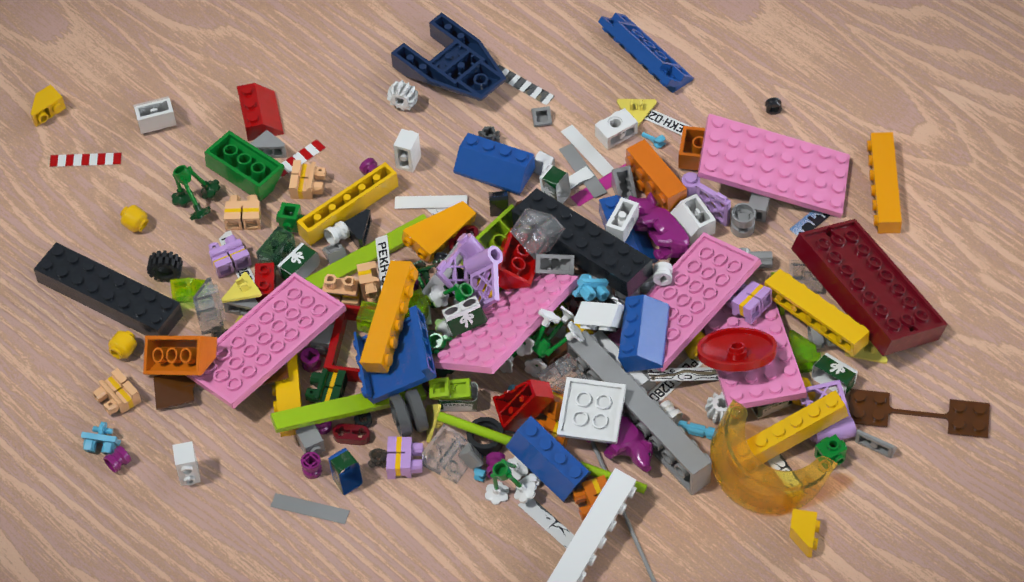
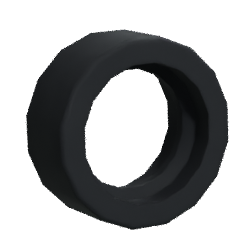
(491, 423)

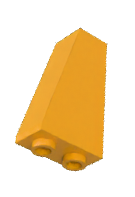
(436, 231)

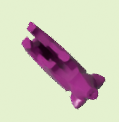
(661, 228)
(632, 444)

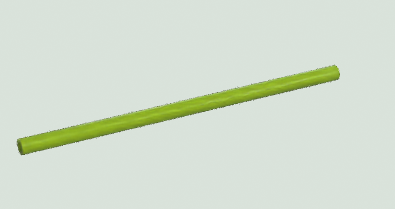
(504, 439)

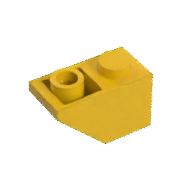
(46, 105)
(803, 530)

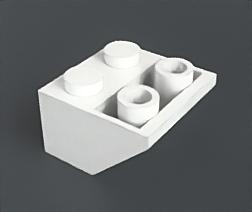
(154, 115)
(694, 217)
(595, 314)

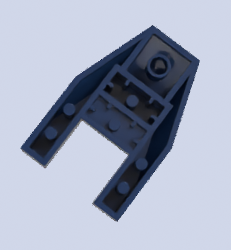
(460, 68)

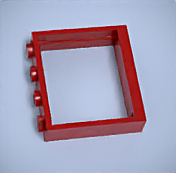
(336, 342)

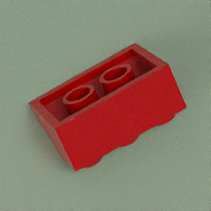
(259, 110)
(517, 265)

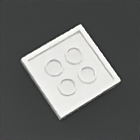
(591, 410)

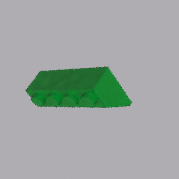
(244, 165)

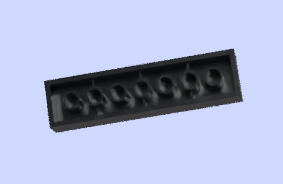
(592, 246)
(108, 292)

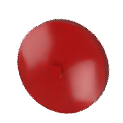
(737, 349)

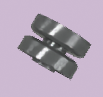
(410, 412)

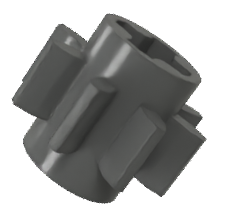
(490, 133)

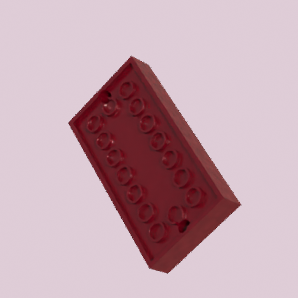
(869, 286)

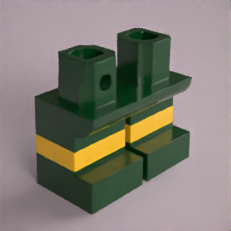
(329, 386)

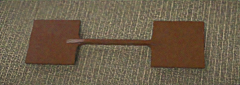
(179, 389)
(963, 418)

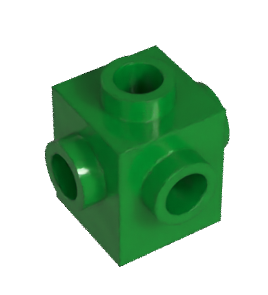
(288, 216)
(832, 448)

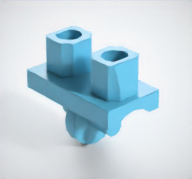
(591, 288)
(91, 439)

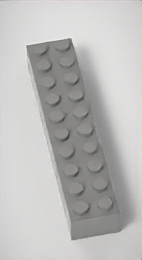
(669, 441)

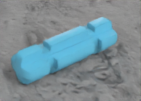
(697, 429)

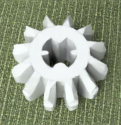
(402, 95)
(716, 407)

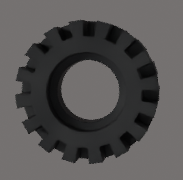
(164, 266)

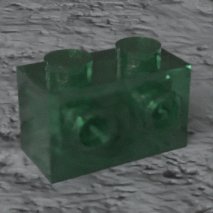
(276, 247)

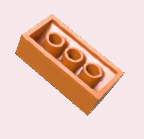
(178, 354)

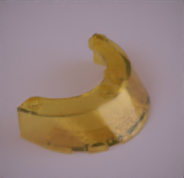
(754, 483)

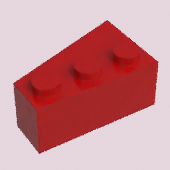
(522, 402)

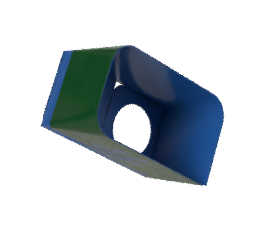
(351, 476)

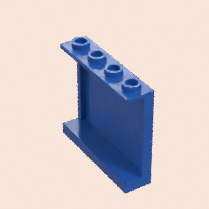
(411, 361)

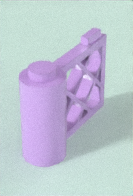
(694, 186)
(466, 247)
(480, 267)
(844, 428)

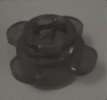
(217, 331)
(377, 453)

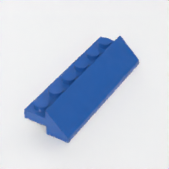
(646, 51)

